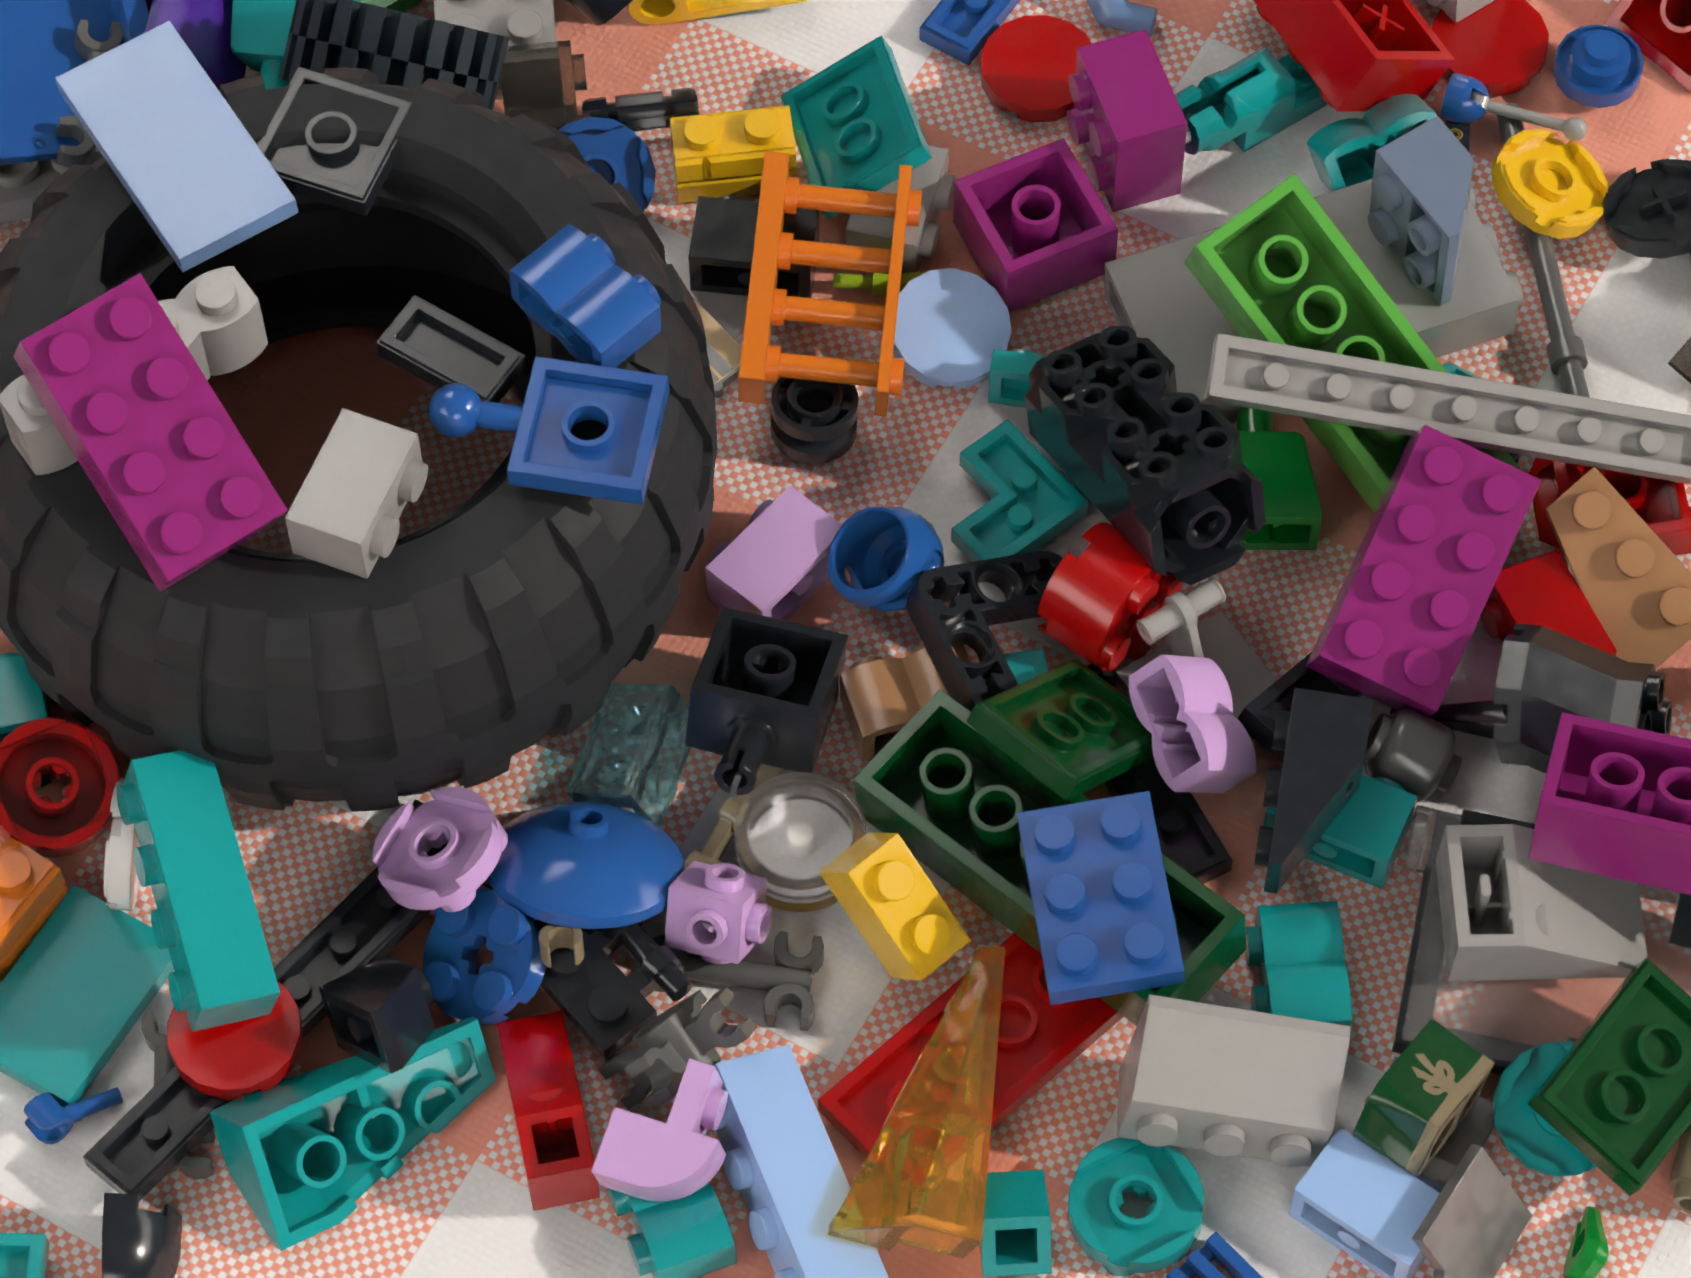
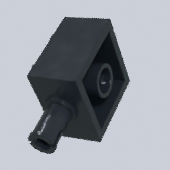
(764, 695)

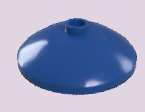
(586, 866)

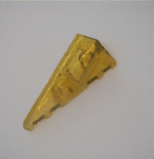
(932, 1156)

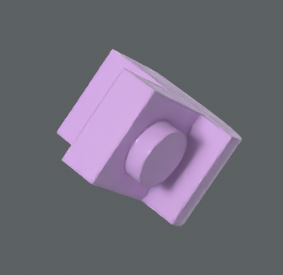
(668, 1158)

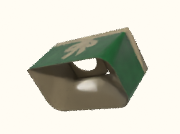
(1423, 1097)

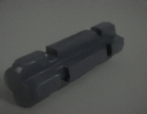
(644, 109)

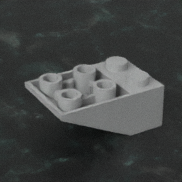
(1529, 916)

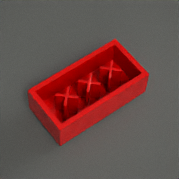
(1360, 48)

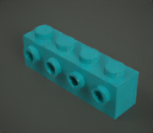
(198, 889)

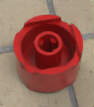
(1100, 596)
(66, 754)

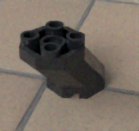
(1555, 674)

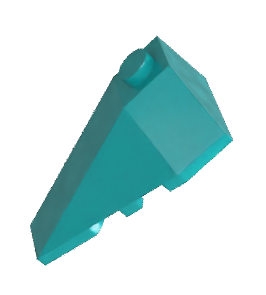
(338, 1129)

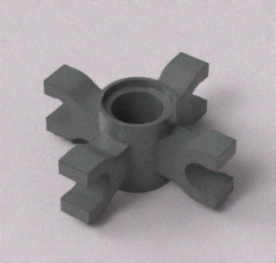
(671, 1041)

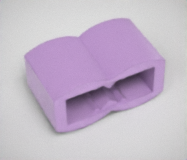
(1192, 724)

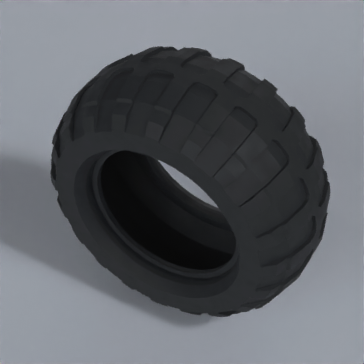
(471, 627)

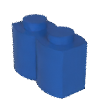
(586, 299)

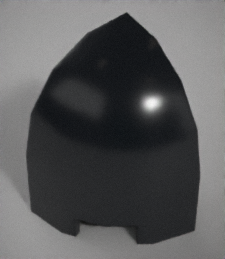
(139, 1240)

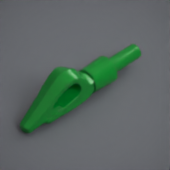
(1588, 1247)

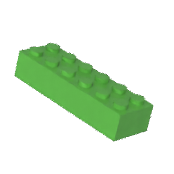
(1297, 282)

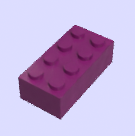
(149, 432)
(1423, 572)
(1617, 804)

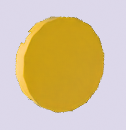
(1549, 184)

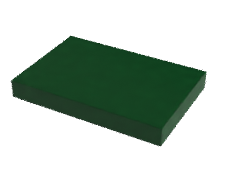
(1065, 729)
(1626, 1080)

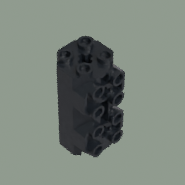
(1146, 454)

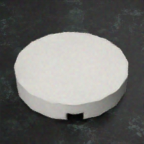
(120, 875)

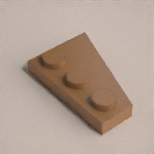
(1623, 570)

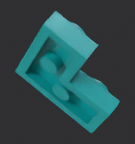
(1027, 494)

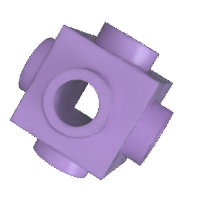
(717, 912)

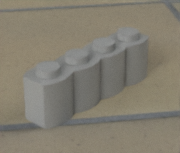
(217, 323)

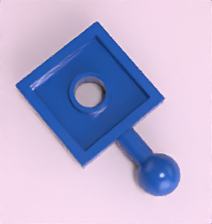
(555, 401)

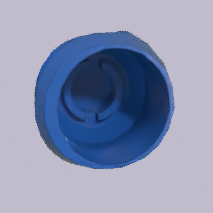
(884, 556)

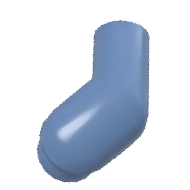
(1124, 15)

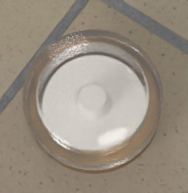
(792, 832)

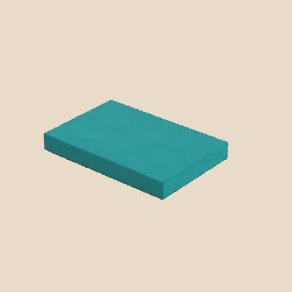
(856, 122)
(77, 995)

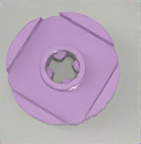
(455, 873)

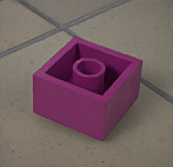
(1127, 121)
(1034, 224)

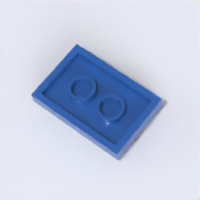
(1100, 898)

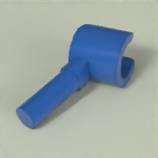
(53, 1122)

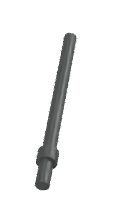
(1565, 350)

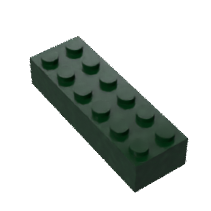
(957, 813)

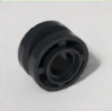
(813, 419)

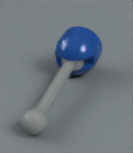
(1468, 101)

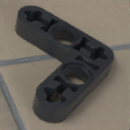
(971, 615)

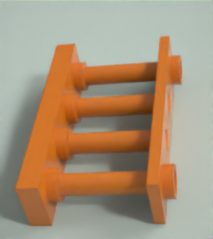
(779, 250)

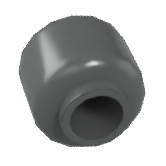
(1412, 752)

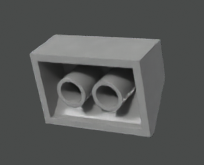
(1231, 1081)

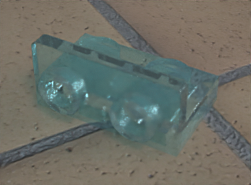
(634, 750)

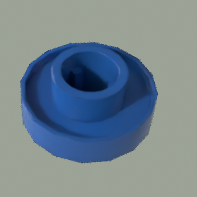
(1598, 66)

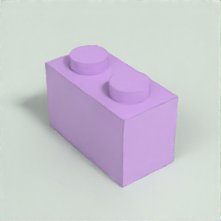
(774, 559)

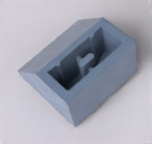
(1423, 204)

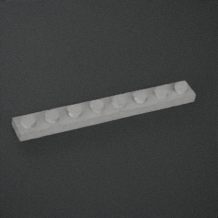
(1463, 407)

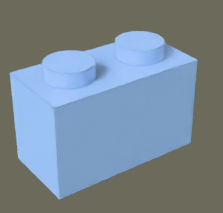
(1365, 1205)

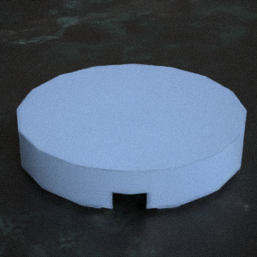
(950, 328)

